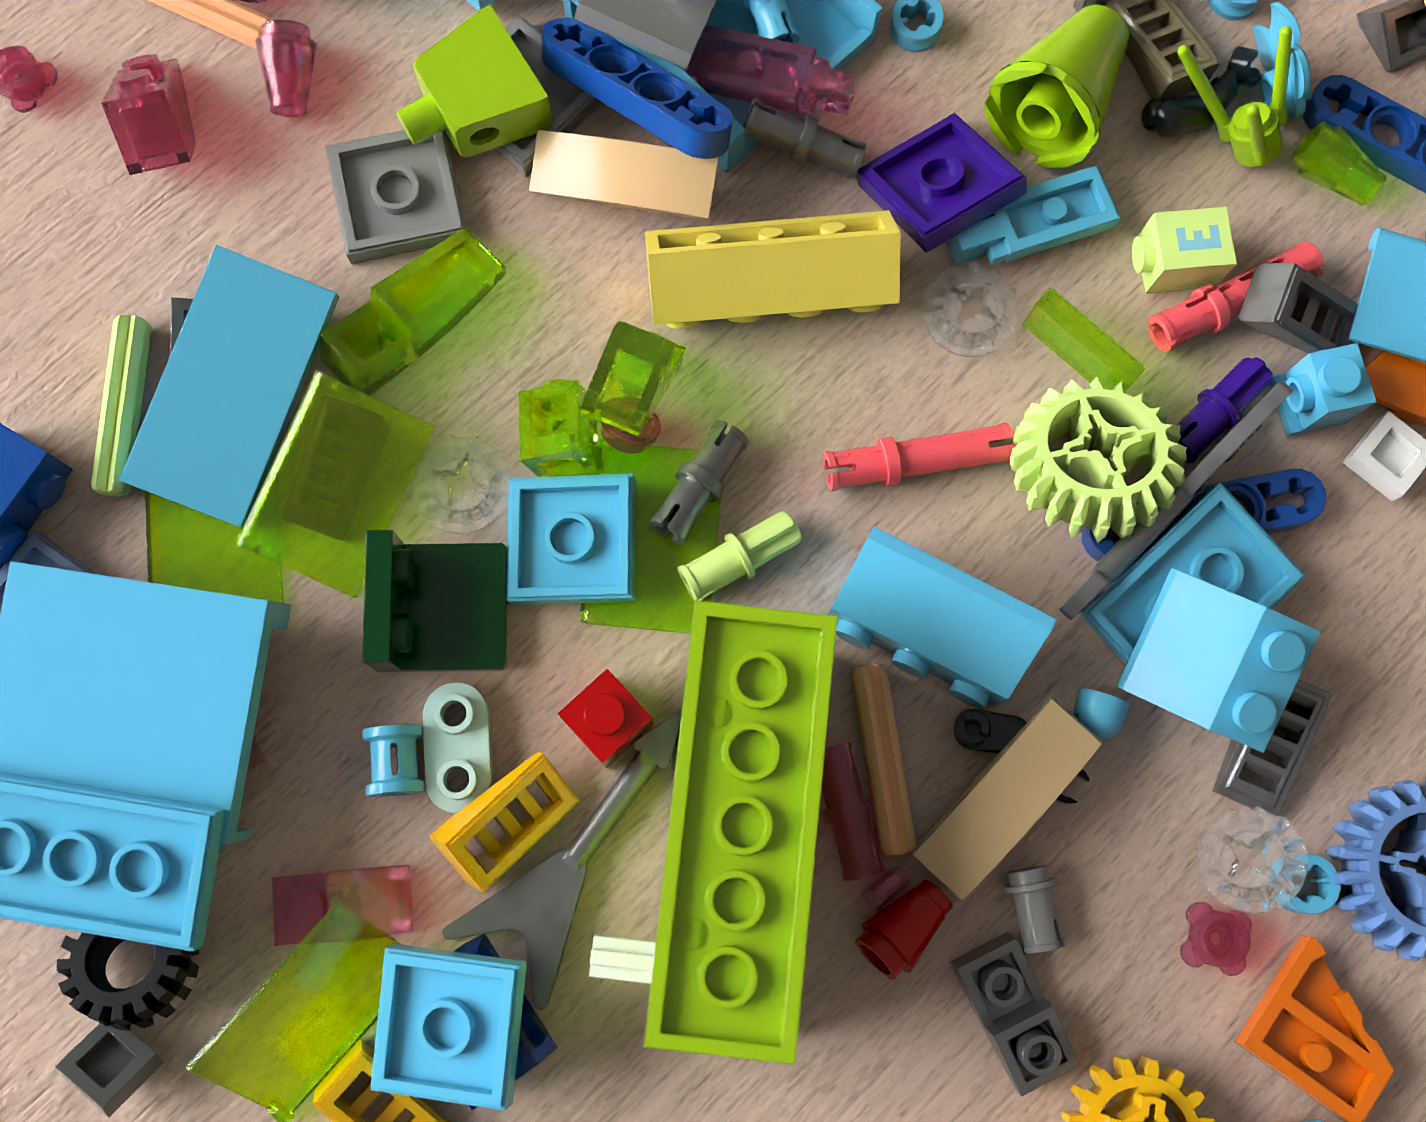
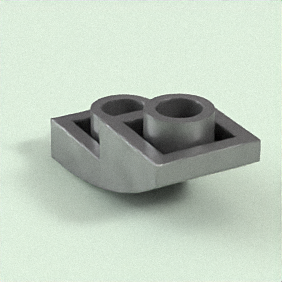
(1015, 1013)

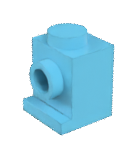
(1327, 389)

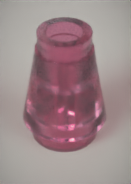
(286, 65)

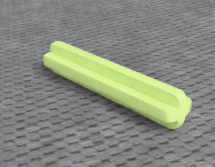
(121, 403)

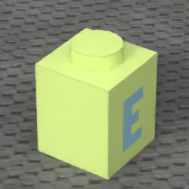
(1184, 249)

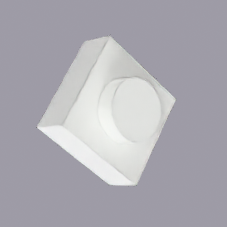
(1389, 456)

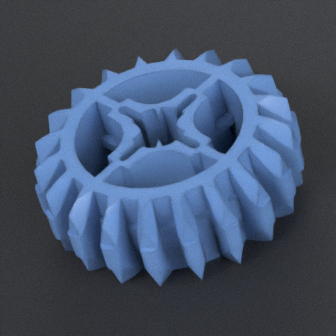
(1403, 919)

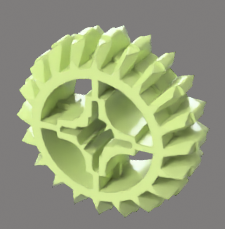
(1086, 477)

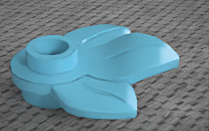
(1266, 40)

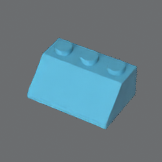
(938, 620)

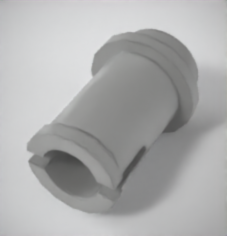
(1035, 909)

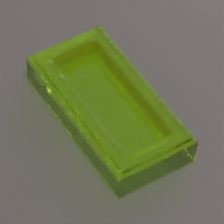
(1081, 342)

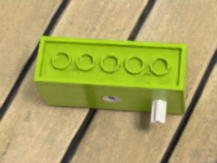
(737, 839)

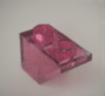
(150, 114)

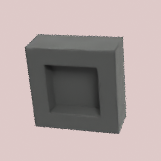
(109, 1066)

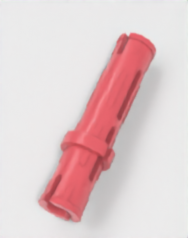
(1215, 306)
(917, 457)

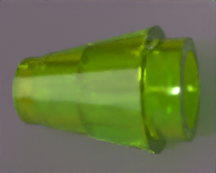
(1337, 163)

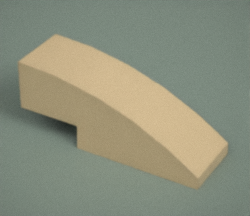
(623, 174)
(1006, 798)

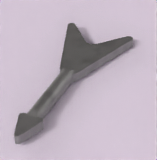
(1129, 548)
(547, 897)

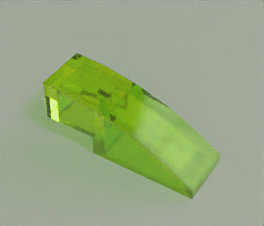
(410, 312)

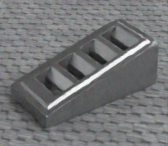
(1272, 302)
(1302, 728)

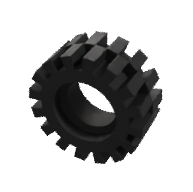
(124, 1006)

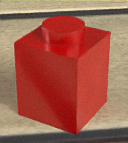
(606, 718)

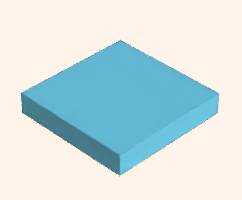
(571, 540)
(448, 1026)

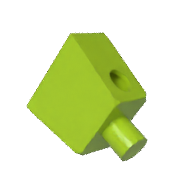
(476, 89)

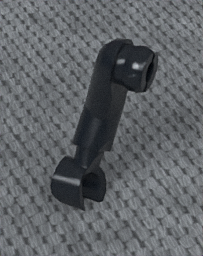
(1190, 113)
(990, 732)

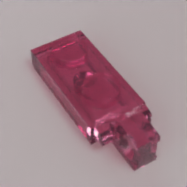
(770, 70)

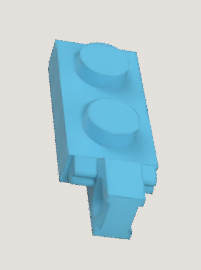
(1040, 219)

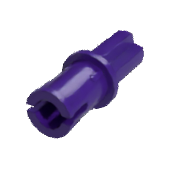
(1223, 405)

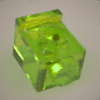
(555, 434)

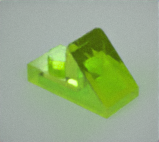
(631, 377)

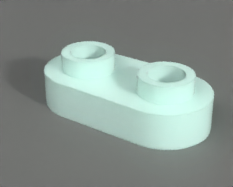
(457, 746)

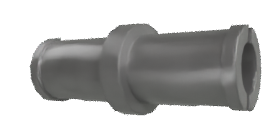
(804, 139)
(699, 482)

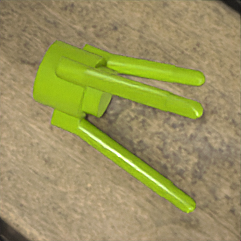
(1254, 126)

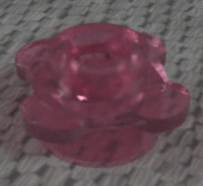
(17, 63)
(1234, 944)

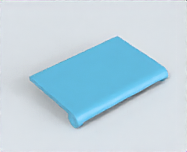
(1393, 296)

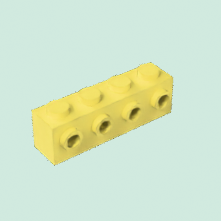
(773, 268)

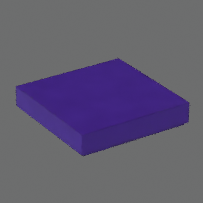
(941, 182)

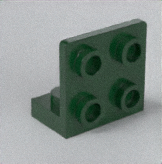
(434, 605)

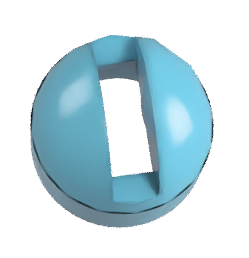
(1101, 712)

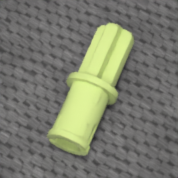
(740, 555)

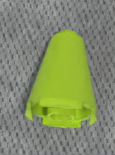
(1060, 89)

